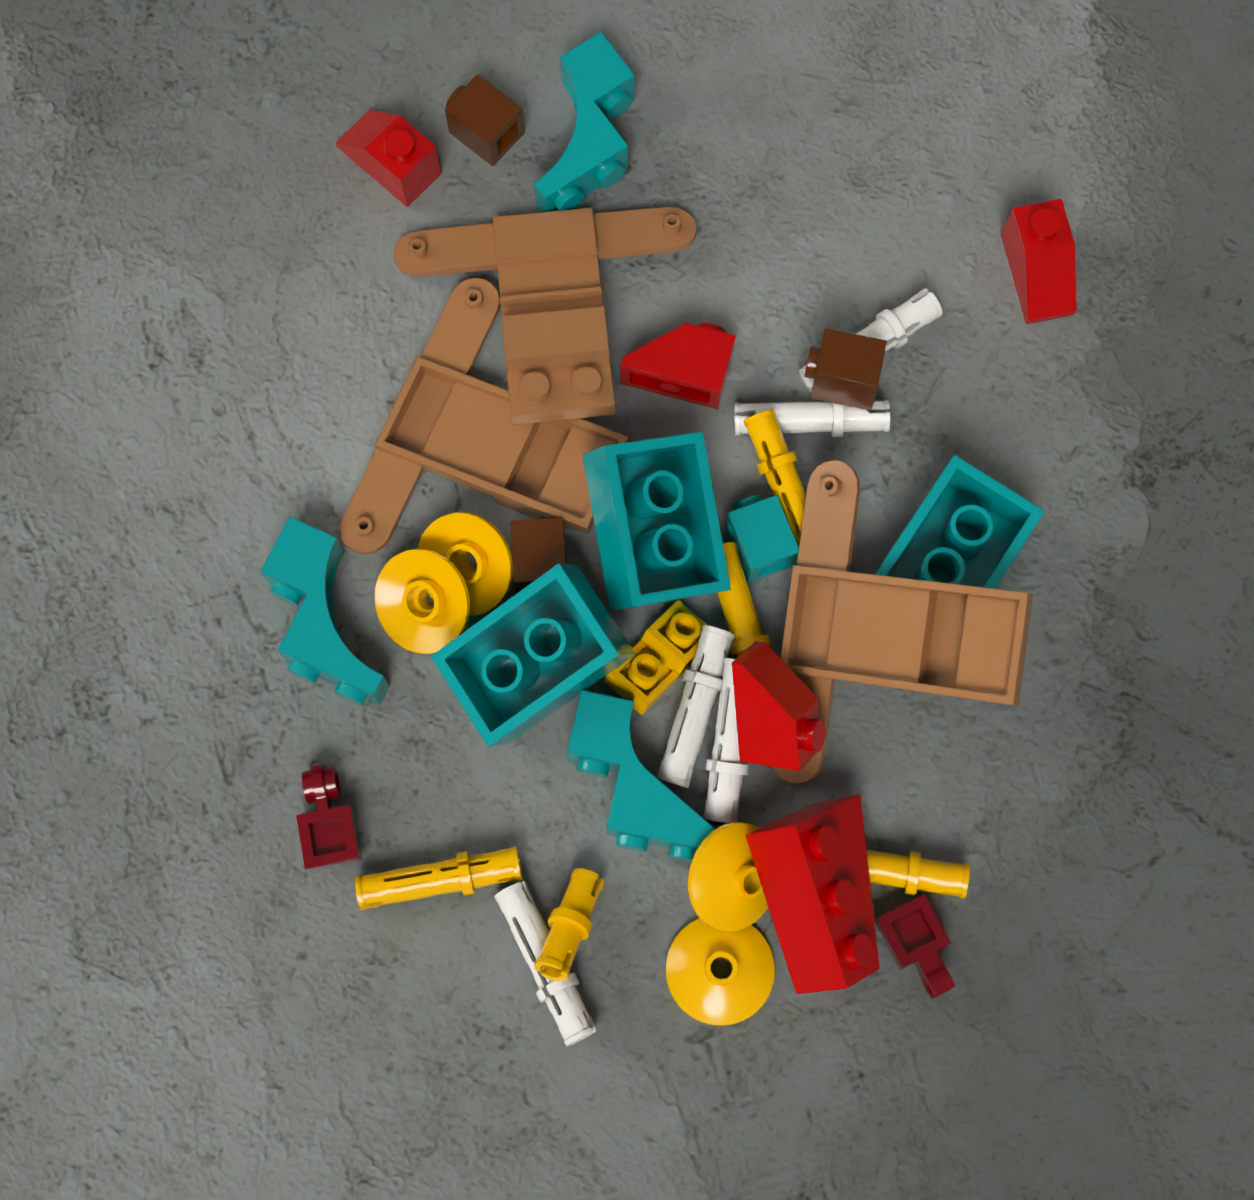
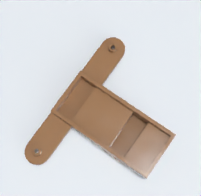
(550, 294)
(467, 435)
(887, 627)

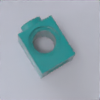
(761, 536)

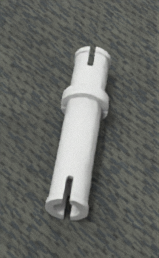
(898, 323)
(817, 417)
(693, 714)
(725, 764)
(530, 935)

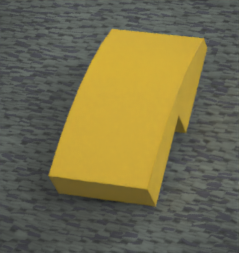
(659, 658)

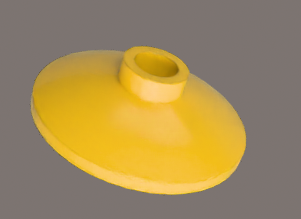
(464, 533)
(404, 605)
(718, 882)
(715, 999)

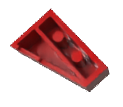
(819, 893)

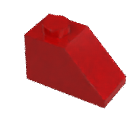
(392, 154)
(1042, 260)
(683, 364)
(774, 711)

